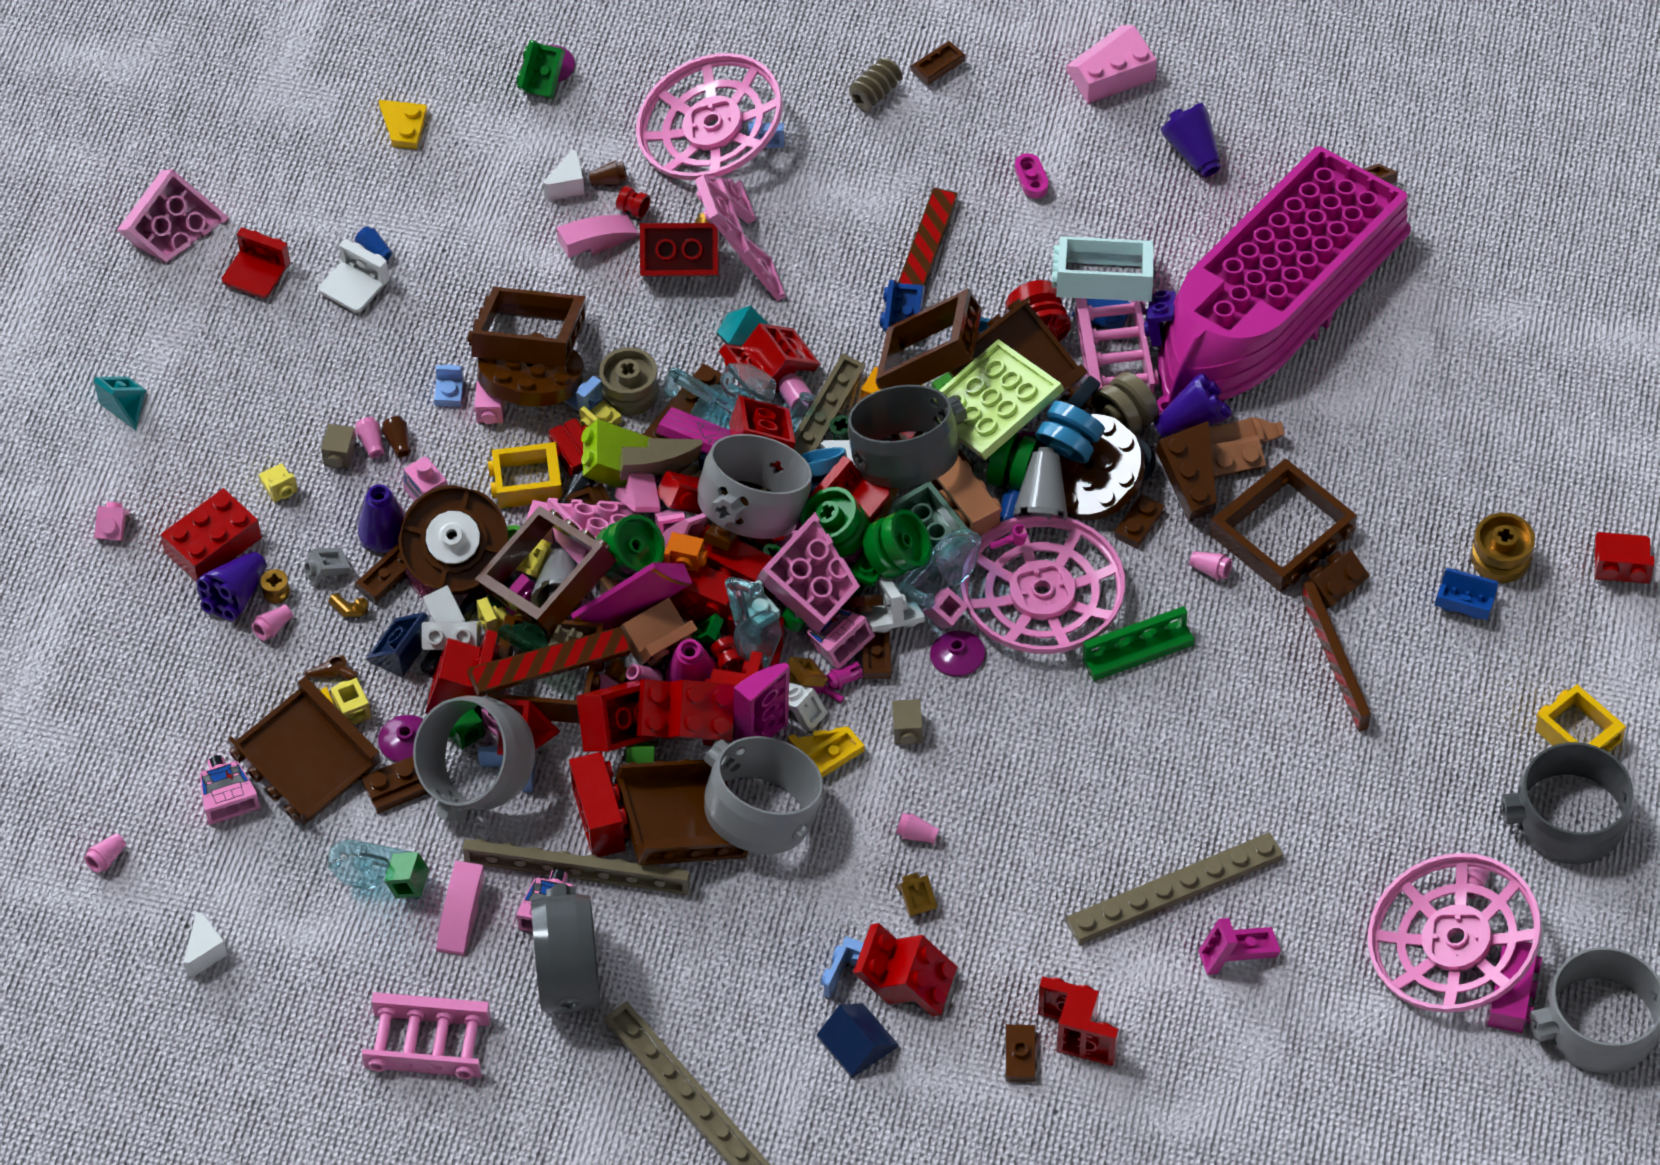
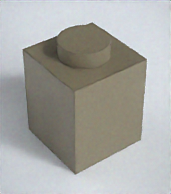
(339, 446)
(907, 722)

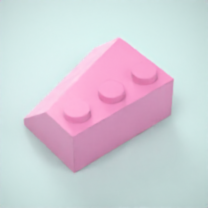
(1113, 65)
(170, 217)
(589, 517)
(810, 576)

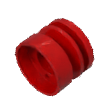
(1045, 304)

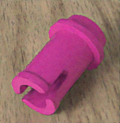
(845, 675)

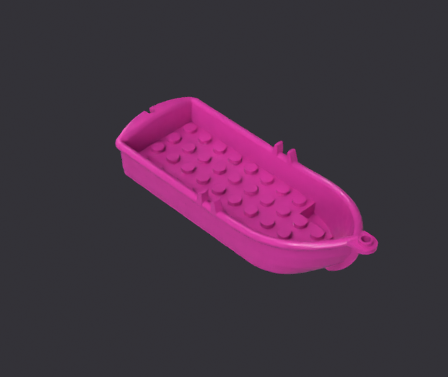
(1280, 275)

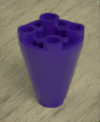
(1194, 138)
(1193, 406)
(380, 520)
(231, 585)

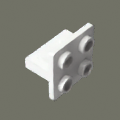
(896, 611)

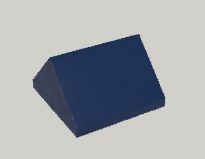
(399, 644)
(855, 1038)

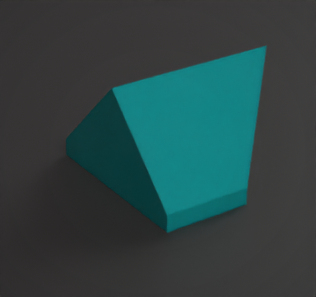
(739, 325)
(121, 397)

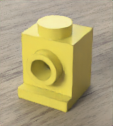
(351, 701)

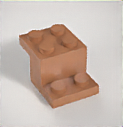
(656, 633)

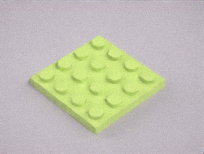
(999, 396)

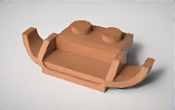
(1238, 445)

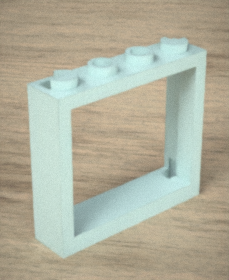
(1103, 284)

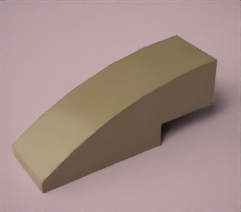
(659, 456)

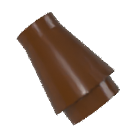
(609, 174)
(396, 433)

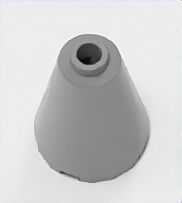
(1042, 487)
(555, 571)

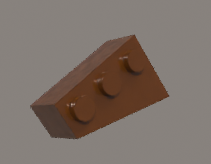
(1189, 468)

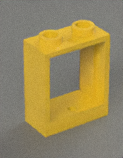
(524, 494)
(1555, 734)

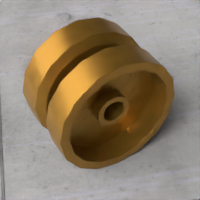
(1503, 547)

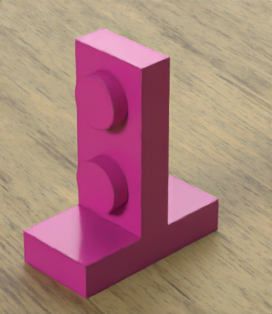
(1227, 944)

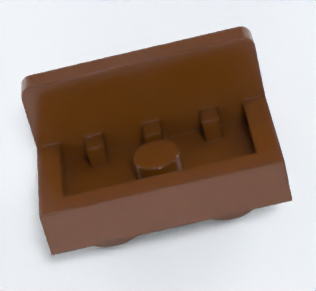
(1338, 577)

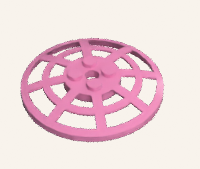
(713, 107)
(1049, 575)
(1453, 920)

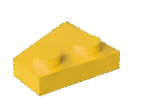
(403, 122)
(829, 748)

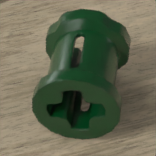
(839, 427)

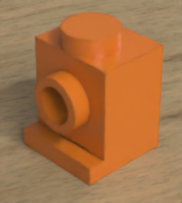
(686, 551)

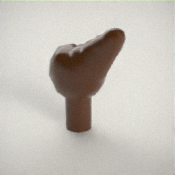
(333, 668)

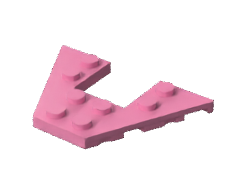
(724, 206)

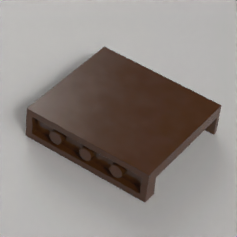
(1033, 340)
(305, 753)
(668, 813)

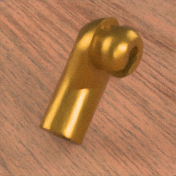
(355, 609)

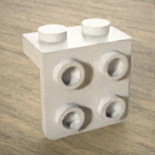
(356, 277)

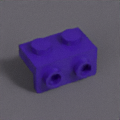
(1159, 311)

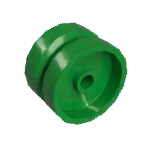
(1011, 461)
(839, 517)
(634, 544)
(897, 544)

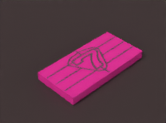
(682, 425)

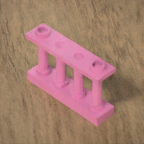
(1089, 337)
(420, 1009)

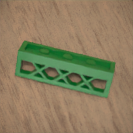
(1138, 646)

